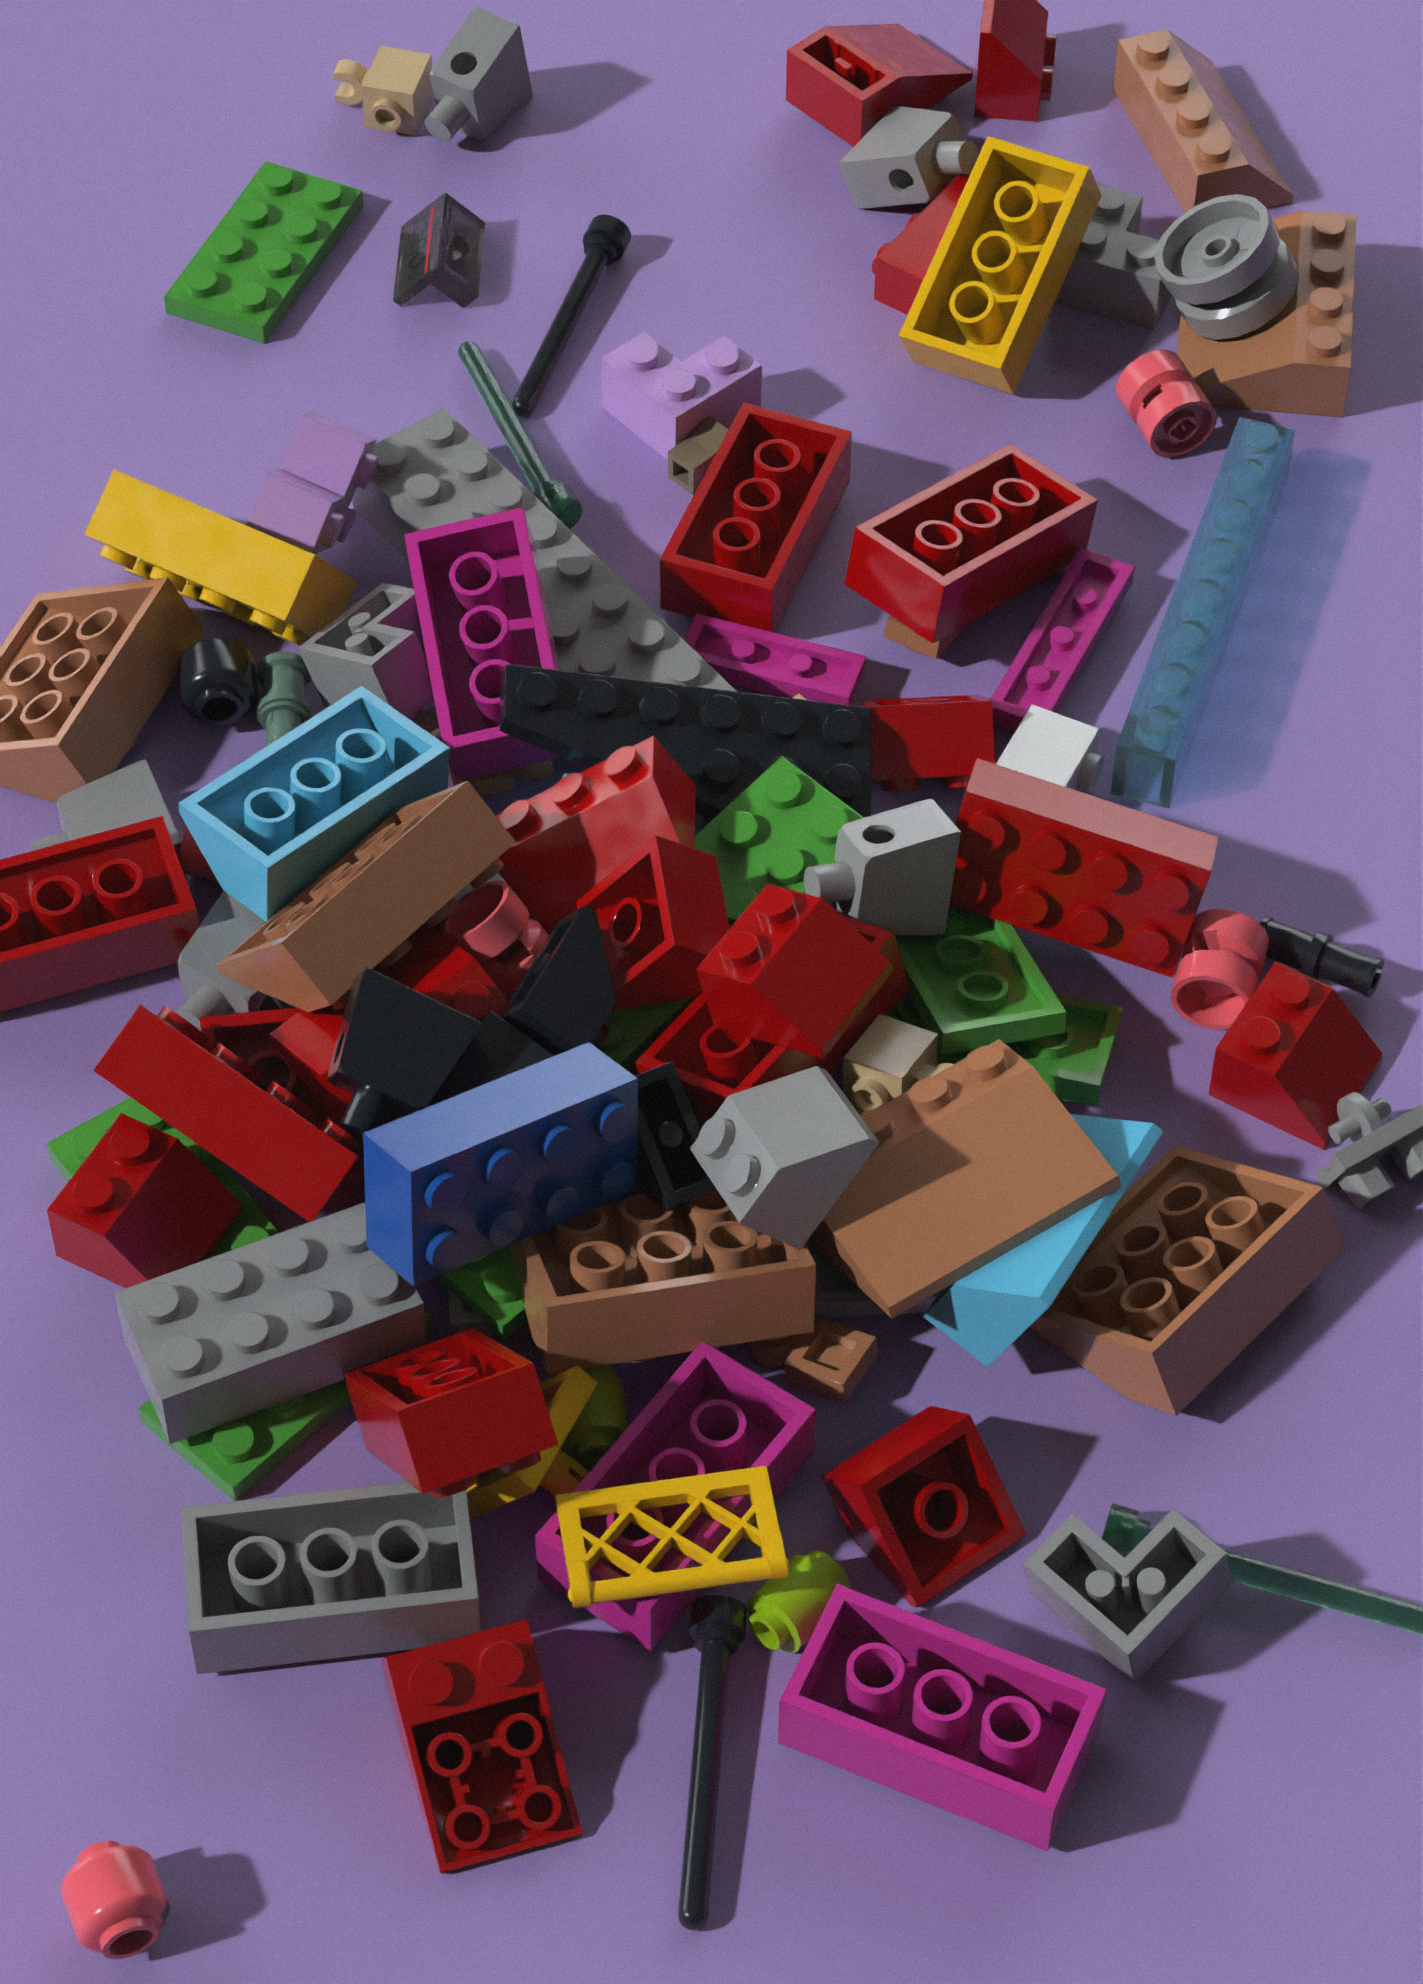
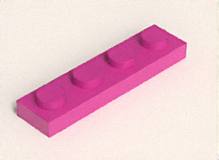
(1062, 637)

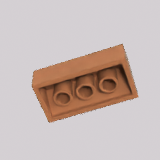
(1192, 123)

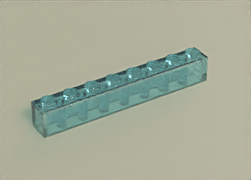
(1202, 614)

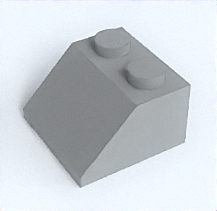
(784, 1153)

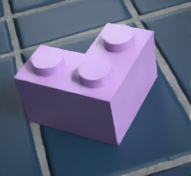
(669, 397)
(315, 484)

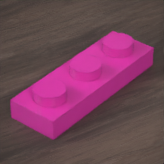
(776, 661)

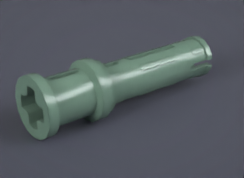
(283, 698)

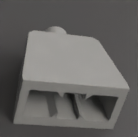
(479, 78)
(907, 158)
(111, 803)
(892, 870)
(201, 982)

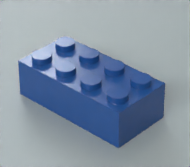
(500, 1162)

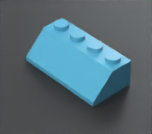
(311, 798)
(1011, 1292)

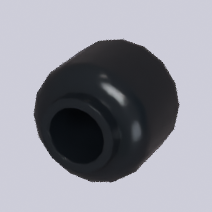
(217, 680)

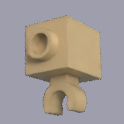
(392, 91)
(888, 1062)

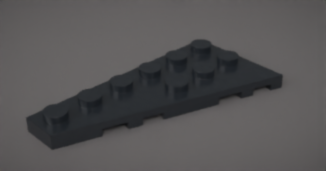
(711, 733)

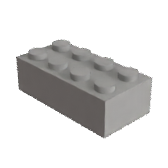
(266, 1323)
(327, 1575)

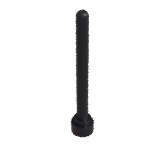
(603, 244)
(717, 1628)

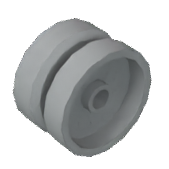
(1226, 267)

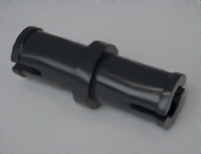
(1322, 958)

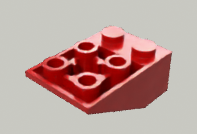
(859, 72)
(481, 1745)

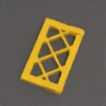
(694, 1490)

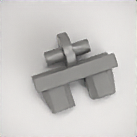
(1357, 1164)

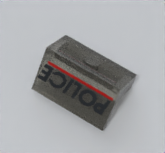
(440, 249)

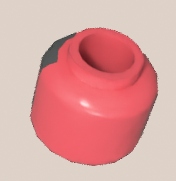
(115, 1899)

